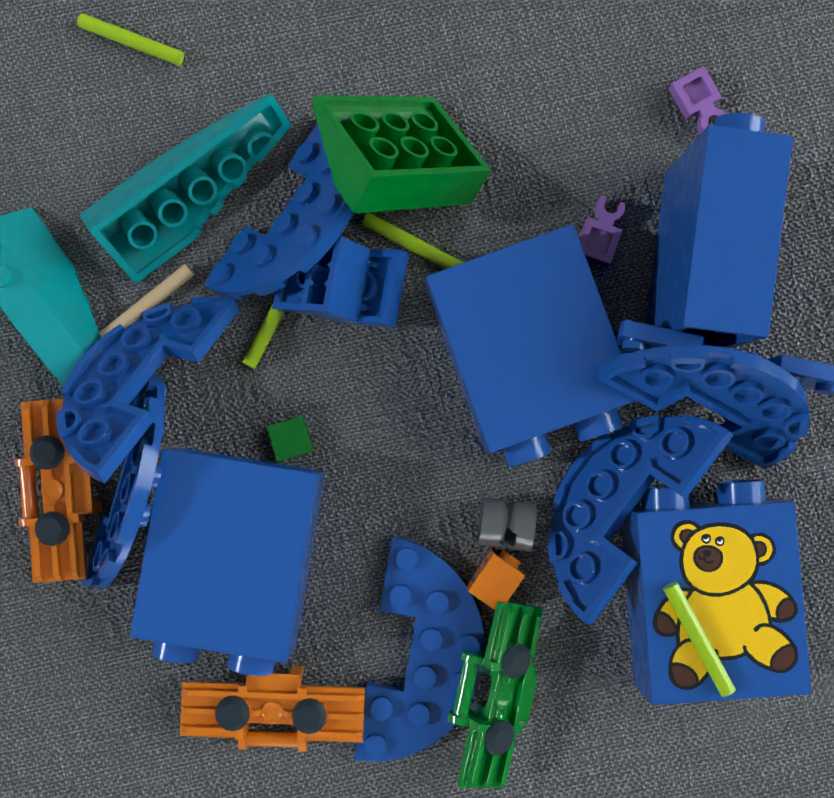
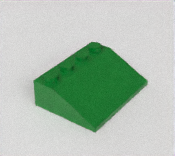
(397, 153)

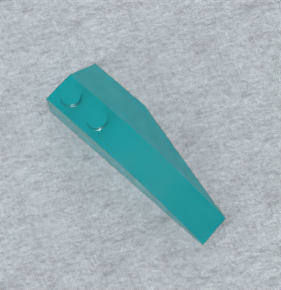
(175, 194)
(44, 293)

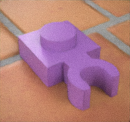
(696, 96)
(599, 236)

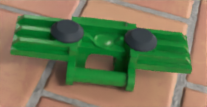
(514, 678)

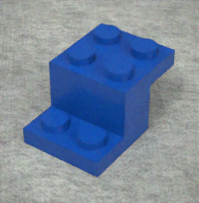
(348, 286)

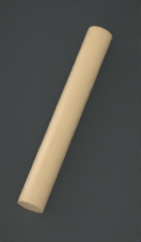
(151, 299)

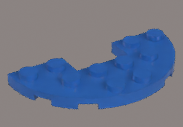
(297, 237)
(640, 336)
(759, 398)
(96, 411)
(604, 490)
(130, 507)
(446, 623)

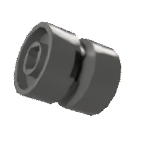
(506, 524)

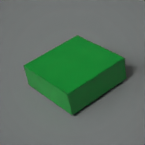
(290, 438)

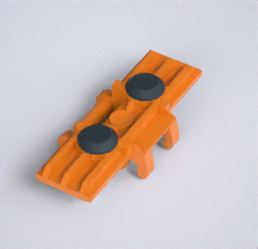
(58, 534)
(277, 698)

